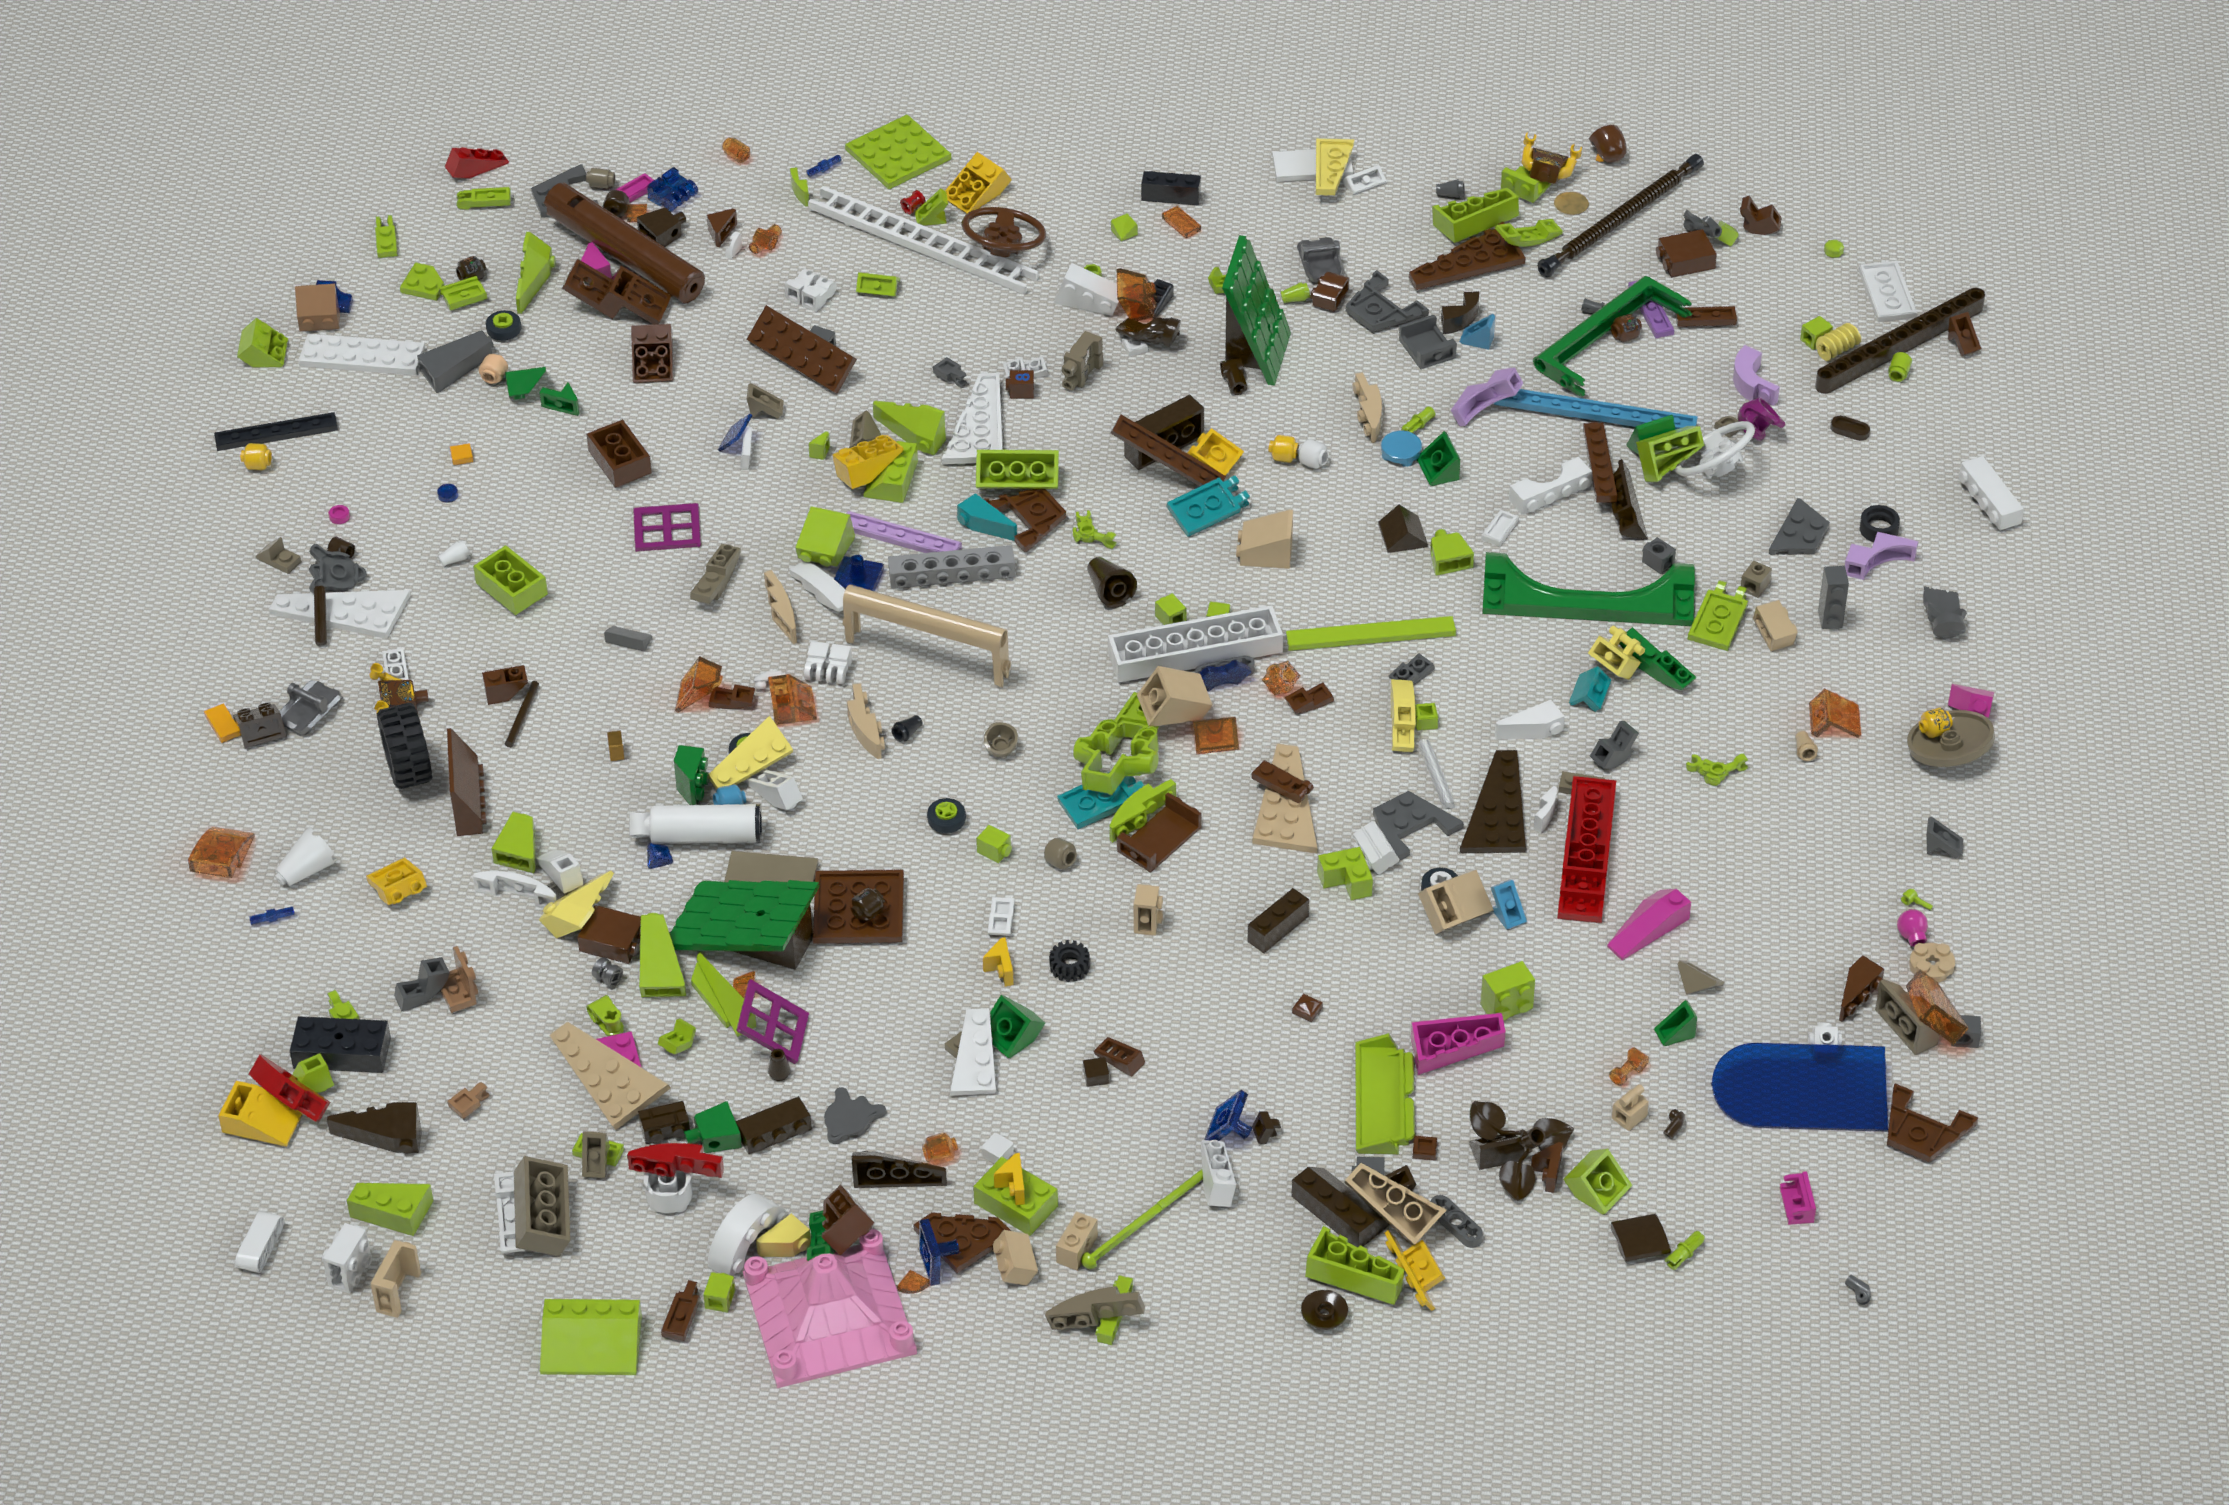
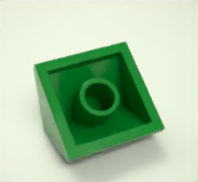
(1650, 430)
(1440, 461)

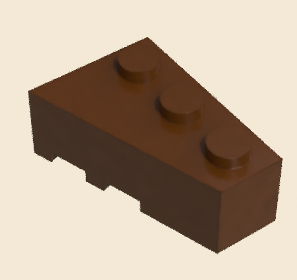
(844, 1220)

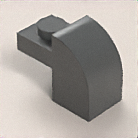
(1617, 749)

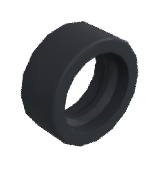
(1878, 512)

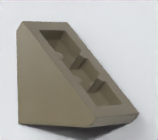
(863, 429)
(1696, 979)

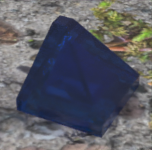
(658, 856)

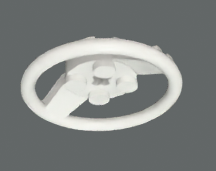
(1720, 453)

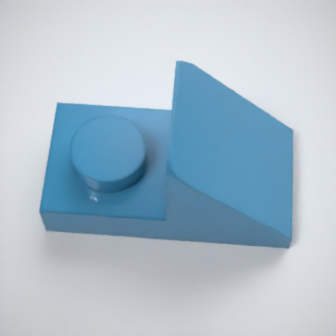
(1508, 905)

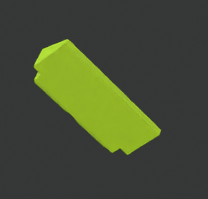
(1382, 1096)

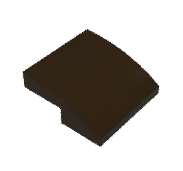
(1640, 1237)

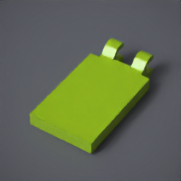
(1719, 617)

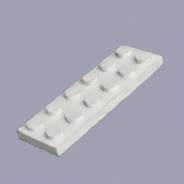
(361, 354)

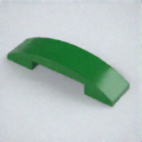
(818, 1244)

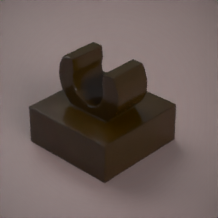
(1265, 1127)

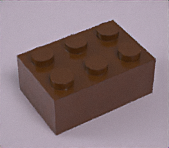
(619, 453)

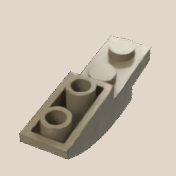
(717, 574)
(1090, 1306)

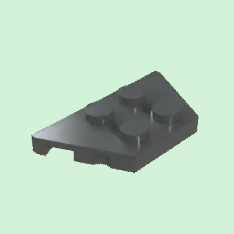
(1801, 531)

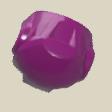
(1760, 415)

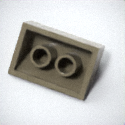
(1899, 1013)

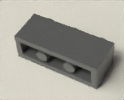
(1833, 597)

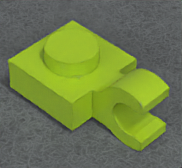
(340, 1009)

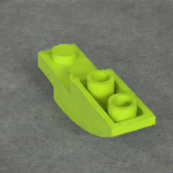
(1135, 809)

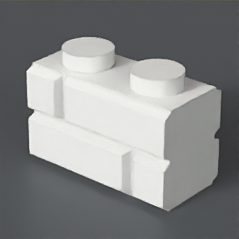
(1375, 847)

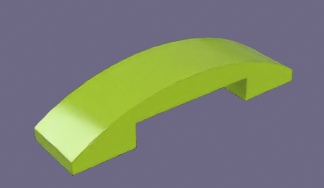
(1530, 236)

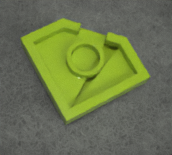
(422, 282)

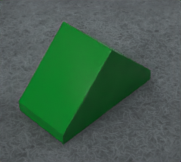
(1678, 1025)

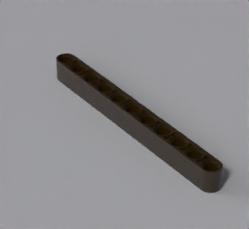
(1897, 340)

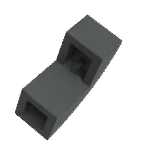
(431, 979)

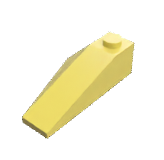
(575, 908)

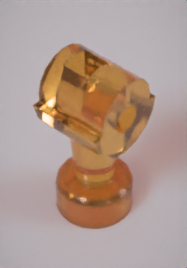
(1635, 1061)

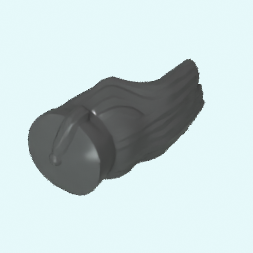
(1944, 612)

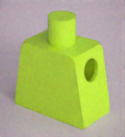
(1450, 553)

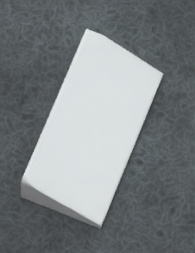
(1364, 180)

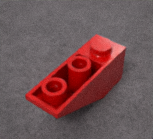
(473, 162)

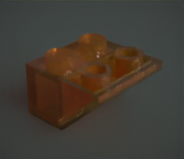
(791, 700)

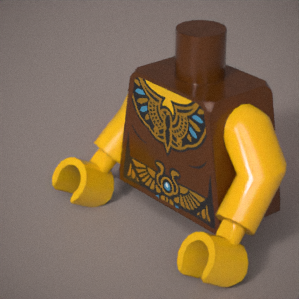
(1547, 165)
(395, 690)

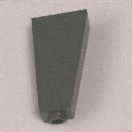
(454, 360)

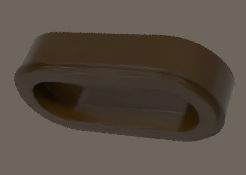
(1850, 428)

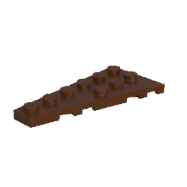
(1469, 259)

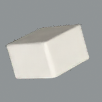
(996, 1147)

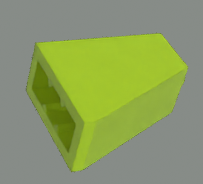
(516, 844)

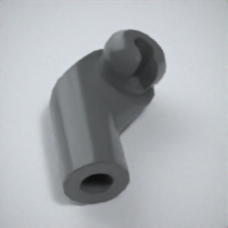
(1862, 1290)

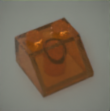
(1135, 294)

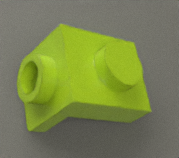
(1216, 280)
(678, 1039)

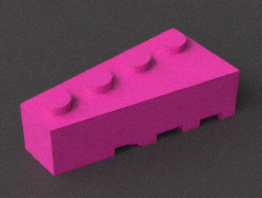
(1455, 1039)

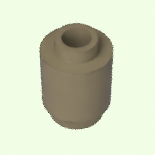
(600, 178)

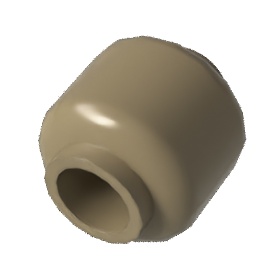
(1060, 853)

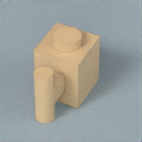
(1630, 1108)

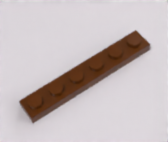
(1164, 452)
(1599, 462)

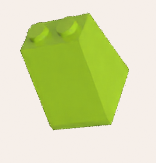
(825, 537)

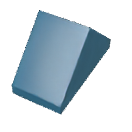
(1480, 333)

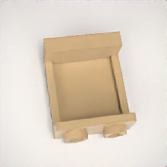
(398, 1262)

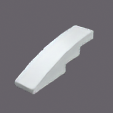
(819, 583)

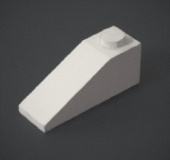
(1532, 723)
(775, 788)

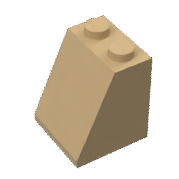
(1266, 541)
(1173, 697)

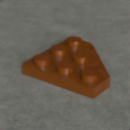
(972, 1234)

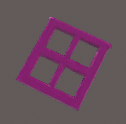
(667, 527)
(772, 1021)

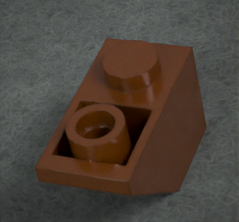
(504, 683)

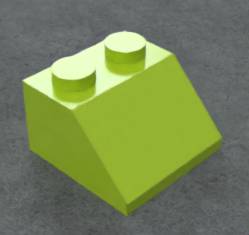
(1598, 1180)

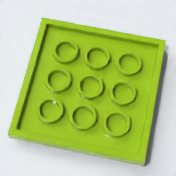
(898, 151)

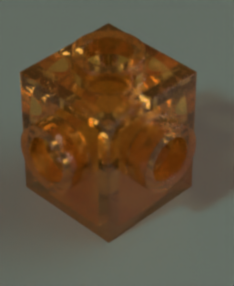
(1281, 677)

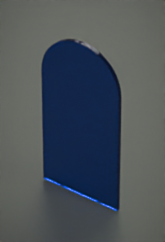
(1803, 1086)

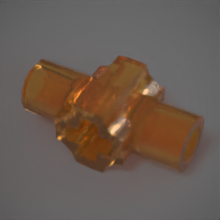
(765, 239)

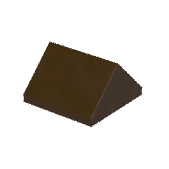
(1402, 530)
(1497, 1151)

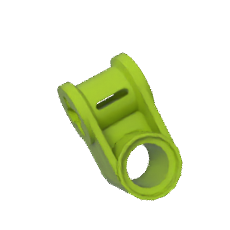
(606, 1016)

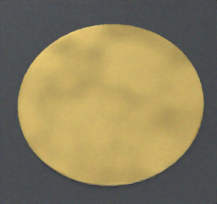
(1571, 203)

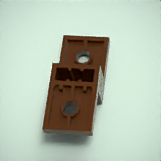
(612, 293)

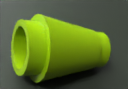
(1296, 293)

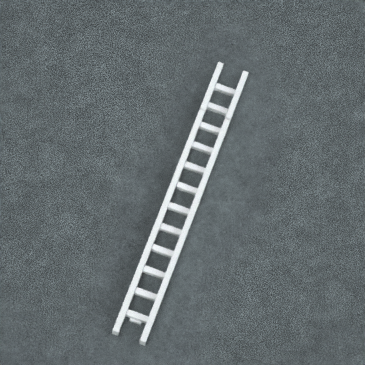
(923, 248)

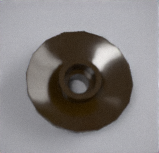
(1324, 1302)

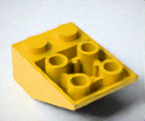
(977, 184)
(865, 461)
(257, 1115)

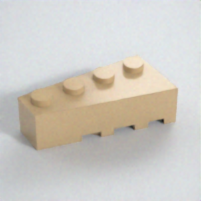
(1398, 1206)

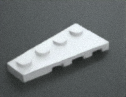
(975, 1062)

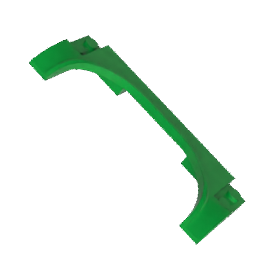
(1515, 594)

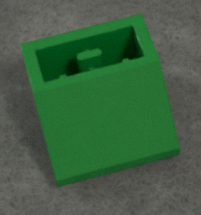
(691, 773)

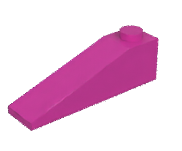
(1650, 921)

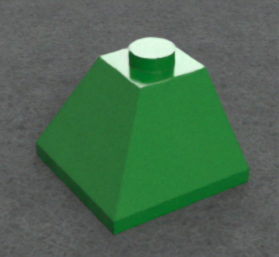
(523, 381)
(1013, 1026)

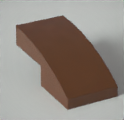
(737, 698)
(1309, 700)

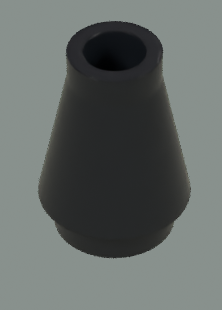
(906, 728)

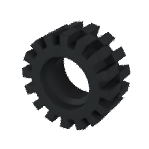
(1066, 951)

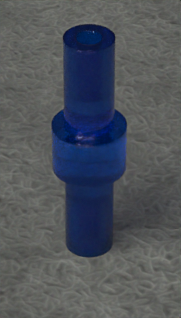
(823, 165)
(271, 915)

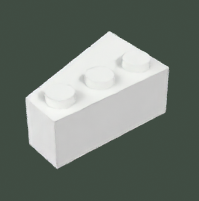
(1087, 291)

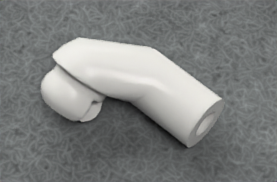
(761, 679)

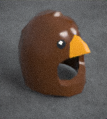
(1609, 143)

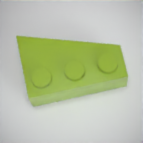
(1667, 450)

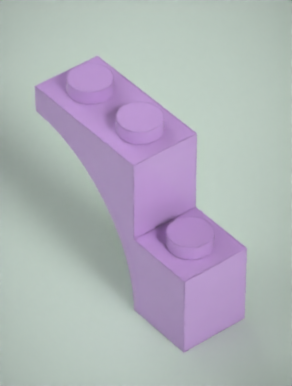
(1476, 397)
(1885, 548)

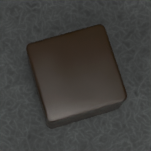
(1096, 1071)

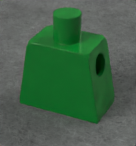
(715, 1129)

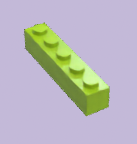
(1109, 1326)

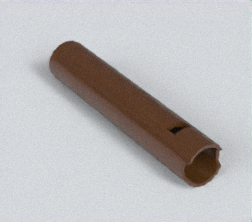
(624, 243)

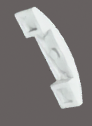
(492, 881)
(506, 1211)

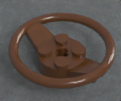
(1002, 235)

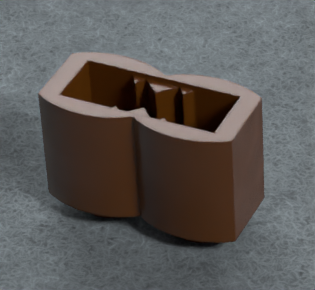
(1330, 291)

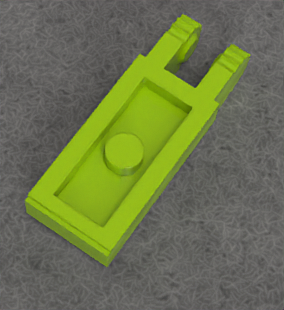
(483, 197)
(385, 238)

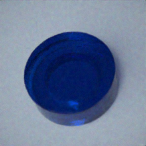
(447, 493)

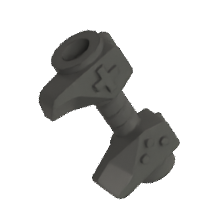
(1695, 223)

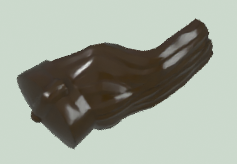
(1156, 331)

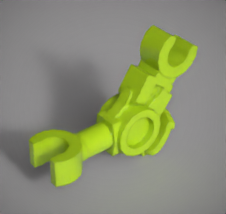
(1088, 533)
(1716, 771)

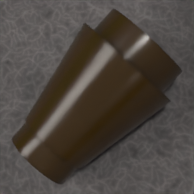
(778, 1065)

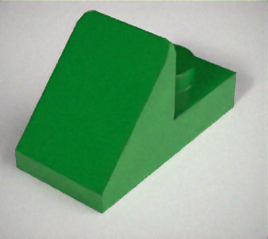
(560, 401)

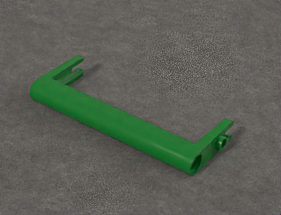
(1552, 359)

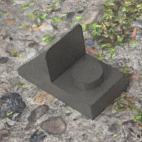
(1942, 837)

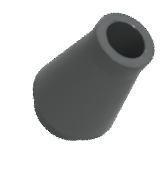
(1451, 189)

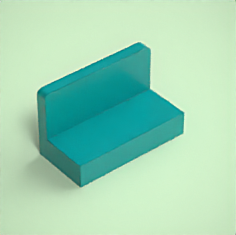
(1591, 688)

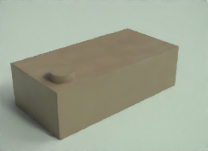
(541, 1206)

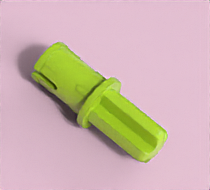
(1419, 420)
(1685, 1250)

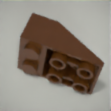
(652, 353)

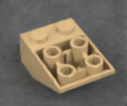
(1455, 901)

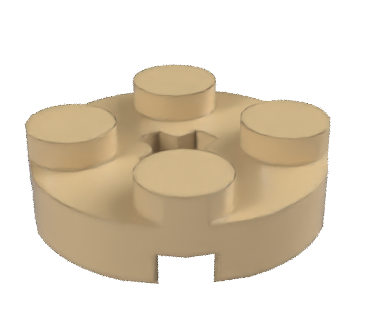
(1932, 952)

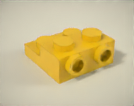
(1216, 451)
(397, 881)

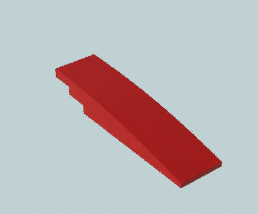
(1587, 849)

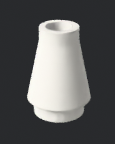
(455, 553)

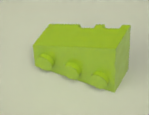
(391, 1205)

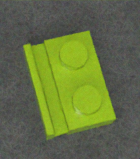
(463, 293)

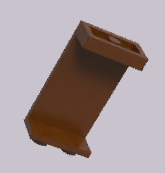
(1161, 834)

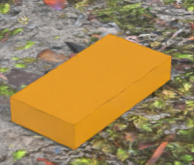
(222, 723)

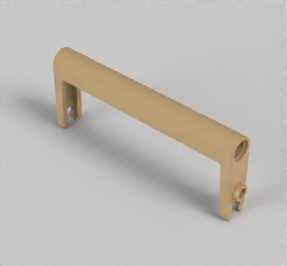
(929, 620)

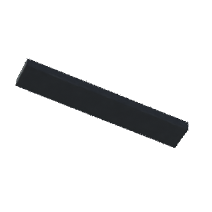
(276, 431)

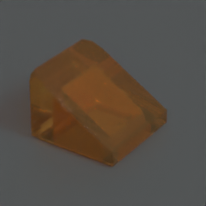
(740, 983)

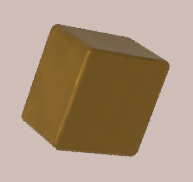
(615, 745)

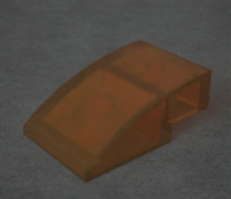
(220, 852)

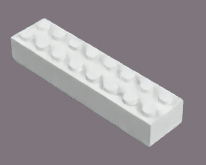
(1195, 643)

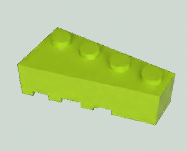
(1476, 214)
(1353, 1268)

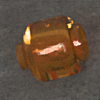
(939, 1148)

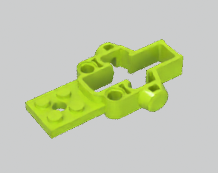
(1106, 737)

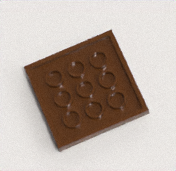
(833, 904)

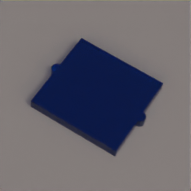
(735, 432)

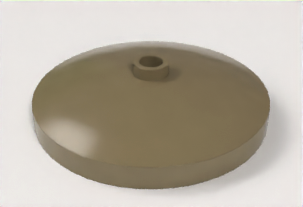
(1966, 741)

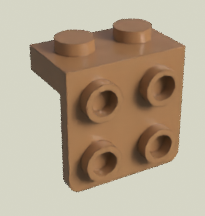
(460, 988)

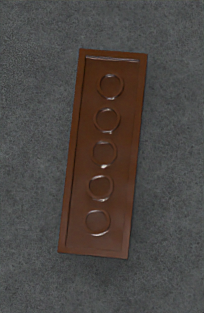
(801, 349)

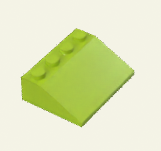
(590, 1336)

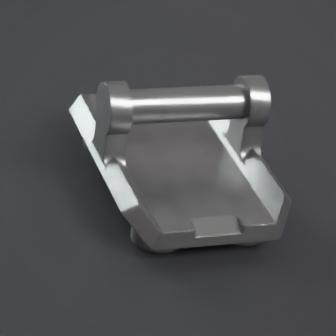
(1320, 257)
(307, 705)

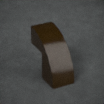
(1460, 316)

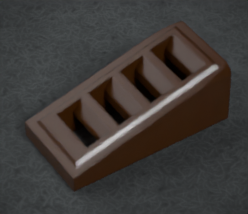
(1129, 1065)

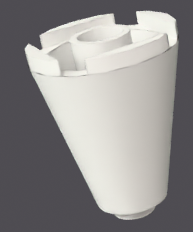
(304, 859)

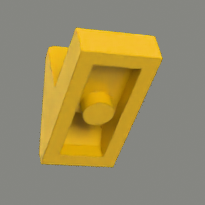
(999, 959)
(1011, 1176)

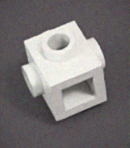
(1826, 1032)

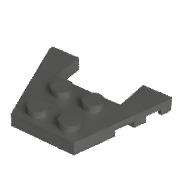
(540, 191)
(1376, 310)
(1409, 814)

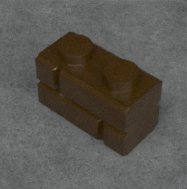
(663, 1122)

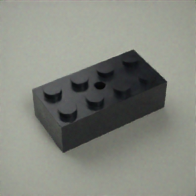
(342, 1042)

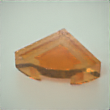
(913, 1283)

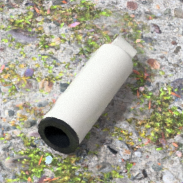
(699, 824)

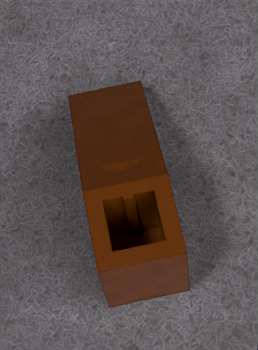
(1861, 982)

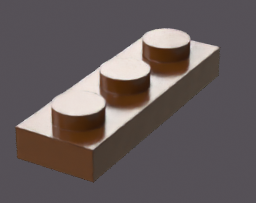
(1708, 316)

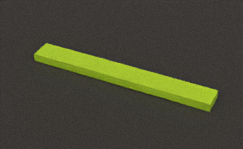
(1370, 633)

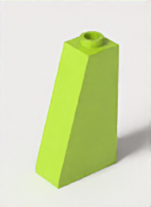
(658, 961)

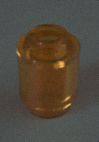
(736, 149)

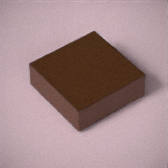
(1424, 1148)

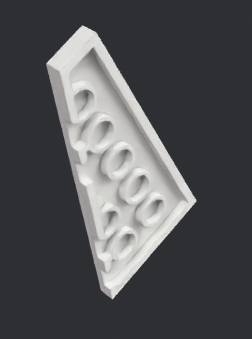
(979, 423)
(359, 612)

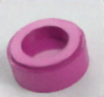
(339, 514)

